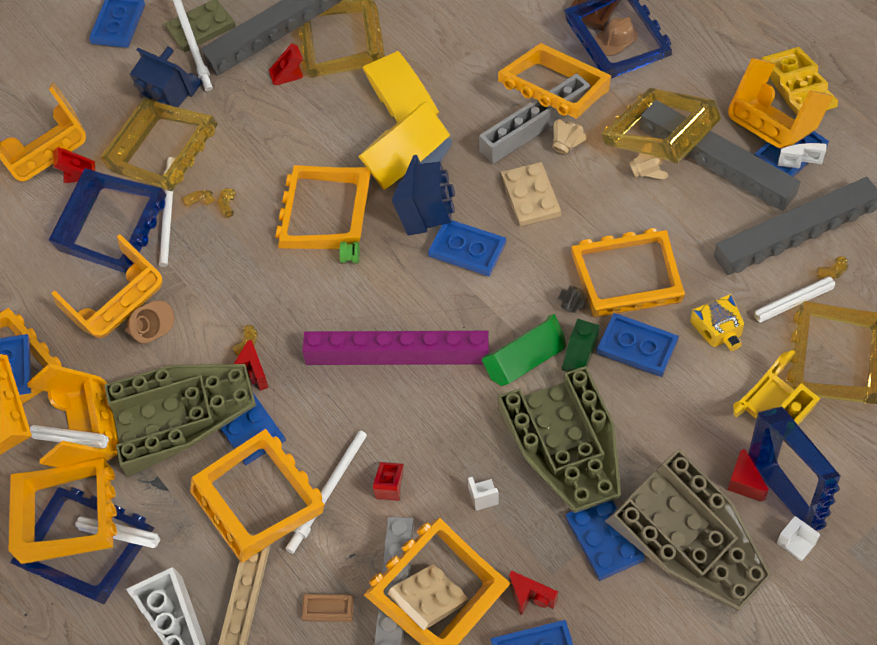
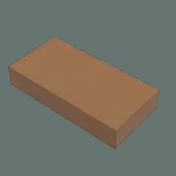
(328, 607)

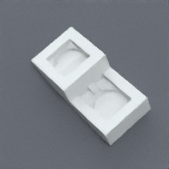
(795, 154)

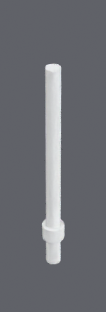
(202, 70)
(166, 223)
(303, 531)

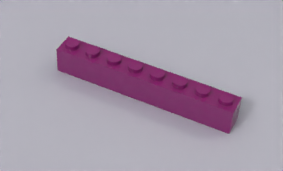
(395, 347)

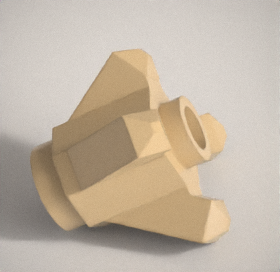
(567, 136)
(648, 166)

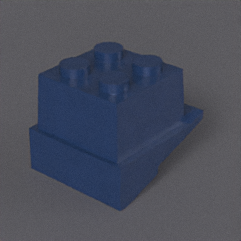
(162, 79)
(424, 197)

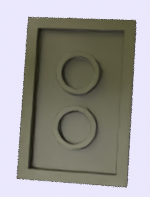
(205, 21)

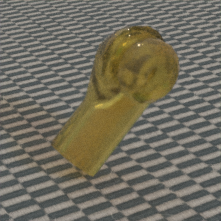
(198, 195)
(223, 202)
(835, 270)
(249, 333)

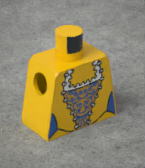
(719, 322)

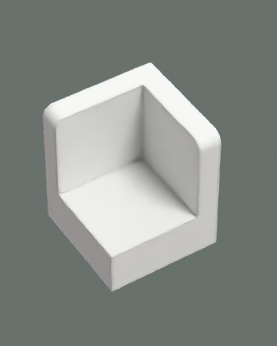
(483, 494)
(798, 538)

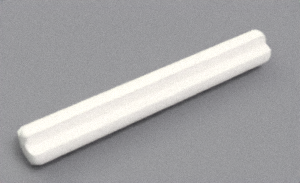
(794, 299)
(79, 437)
(124, 533)

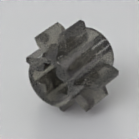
(572, 299)

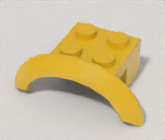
(774, 393)

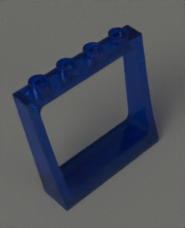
(573, 17)
(80, 205)
(769, 432)
(104, 589)

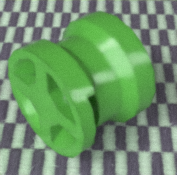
(347, 252)

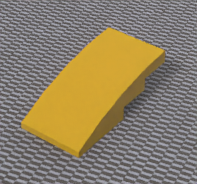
(796, 75)
(397, 85)
(393, 150)

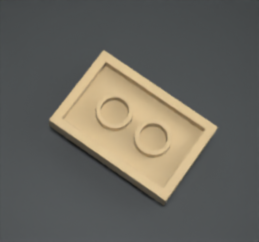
(530, 194)
(428, 596)

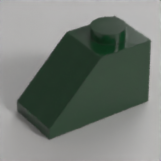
(580, 345)

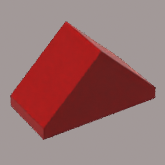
(747, 479)

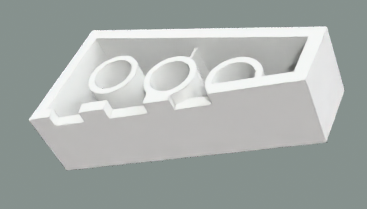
(168, 608)

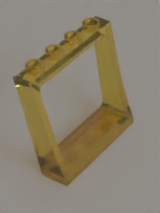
(357, 61)
(137, 129)
(680, 142)
(800, 338)

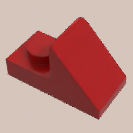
(287, 66)
(71, 164)
(250, 358)
(388, 481)
(526, 589)

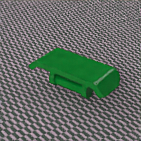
(525, 352)

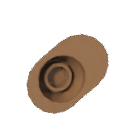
(616, 36)
(150, 321)

